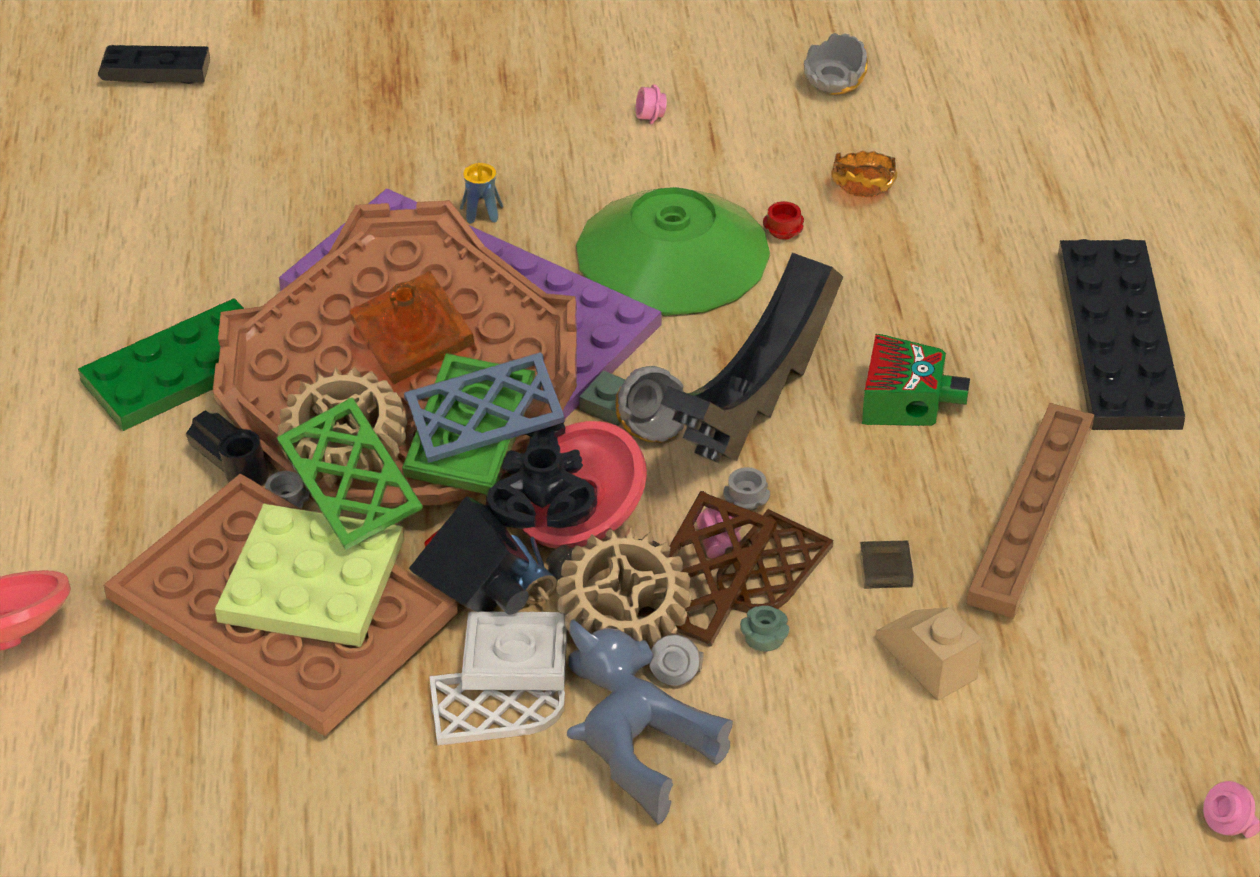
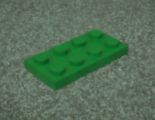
(158, 369)

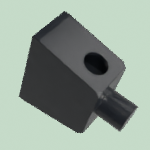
(475, 561)

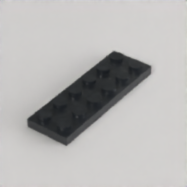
(1120, 335)

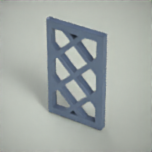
(469, 438)

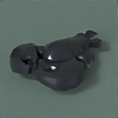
(545, 479)

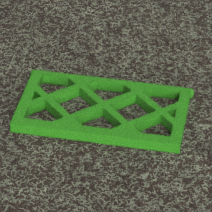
(332, 506)

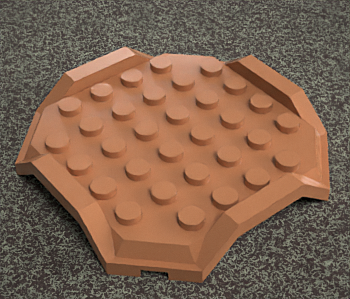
(311, 330)

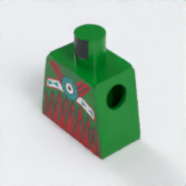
(908, 384)

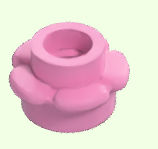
(650, 103)

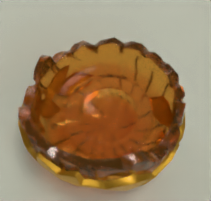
(864, 173)

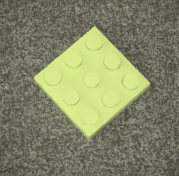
(304, 581)

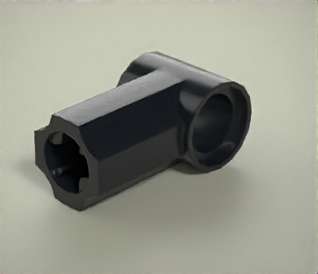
(228, 447)

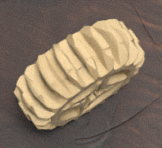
(374, 400)
(657, 580)

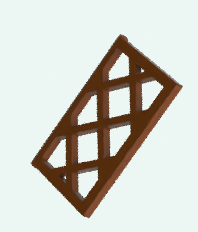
(746, 557)

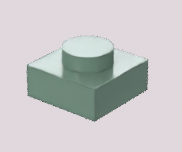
(601, 397)

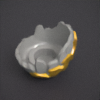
(836, 64)
(641, 408)

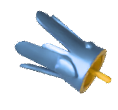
(480, 184)

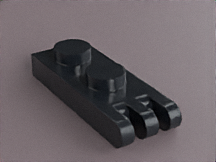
(155, 63)

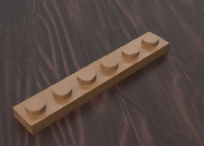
(1030, 511)

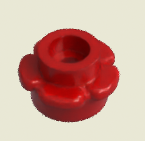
(784, 220)

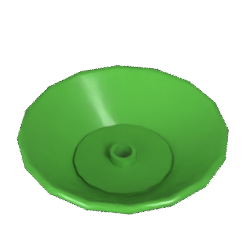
(674, 250)

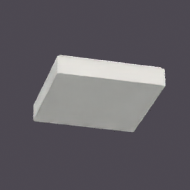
(514, 651)

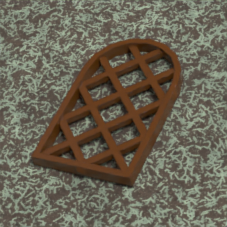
(792, 528)

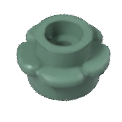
(765, 628)

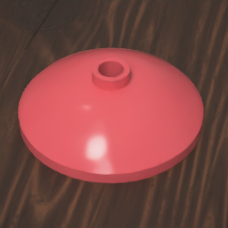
(613, 467)
(29, 602)

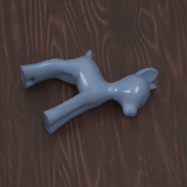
(611, 661)

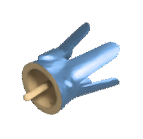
(536, 579)

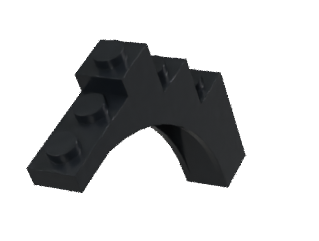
(751, 383)

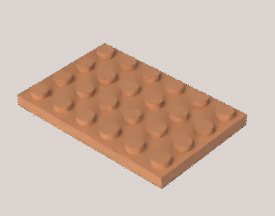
(314, 680)

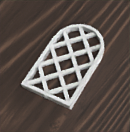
(482, 732)

